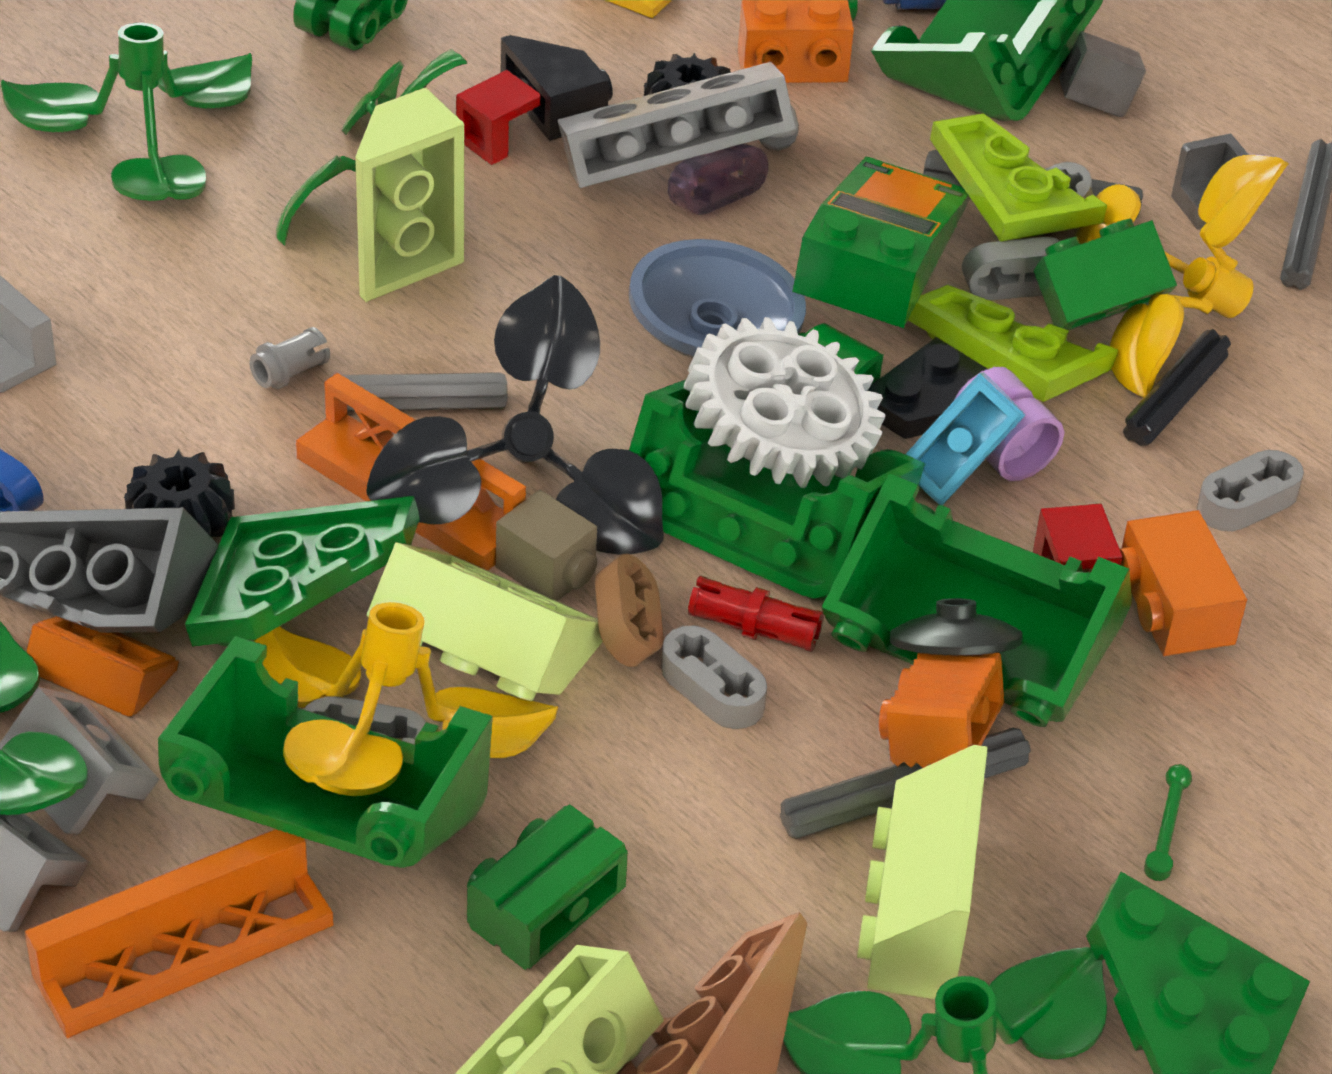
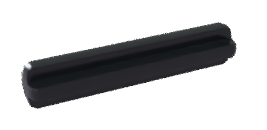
(1176, 387)

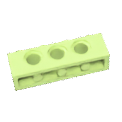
(577, 1021)

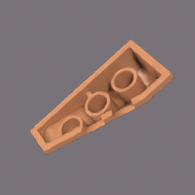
(740, 1009)

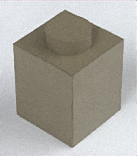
(546, 546)

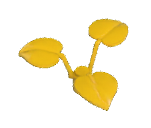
(1213, 283)
(390, 651)

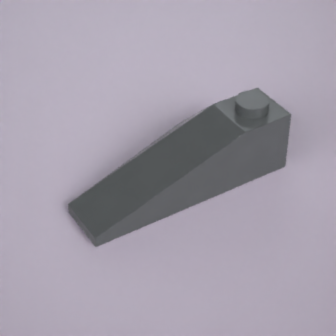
(105, 565)

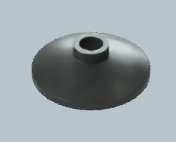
(956, 631)

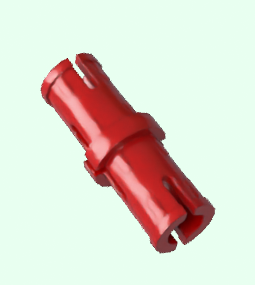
(755, 613)

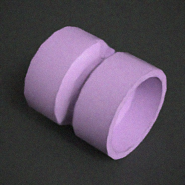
(1035, 437)

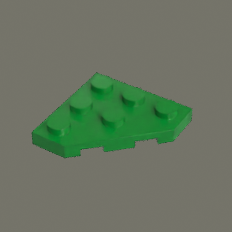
(291, 561)
(1190, 988)

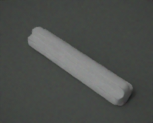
(436, 390)

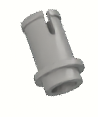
(275, 364)

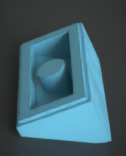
(964, 436)

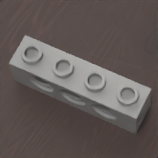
(676, 124)

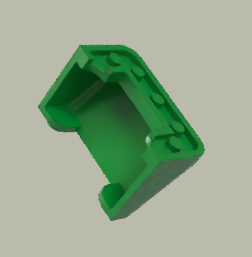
(987, 52)
(749, 520)
(918, 555)
(230, 757)

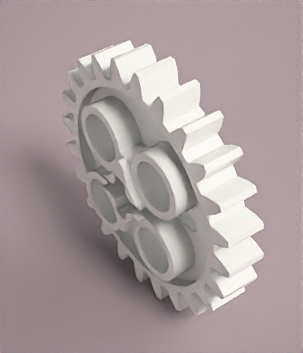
(784, 402)

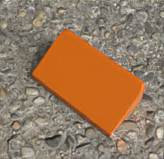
(99, 665)

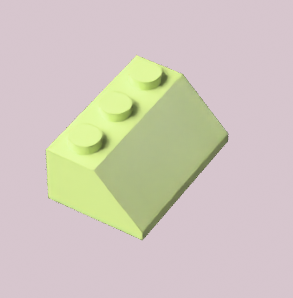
(409, 193)
(490, 621)
(925, 876)

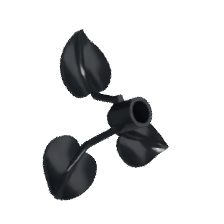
(544, 339)

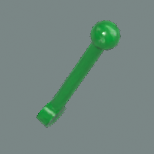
(1158, 863)

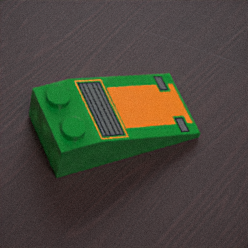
(878, 240)

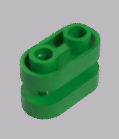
(348, 21)

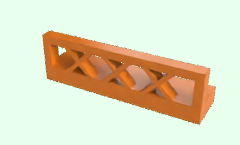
(347, 451)
(169, 918)

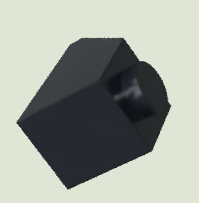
(563, 77)

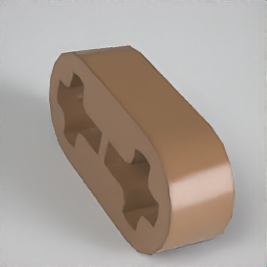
(629, 610)

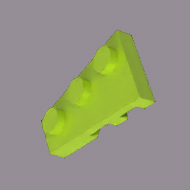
(1007, 185)
(993, 339)

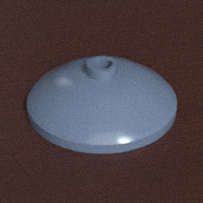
(703, 283)

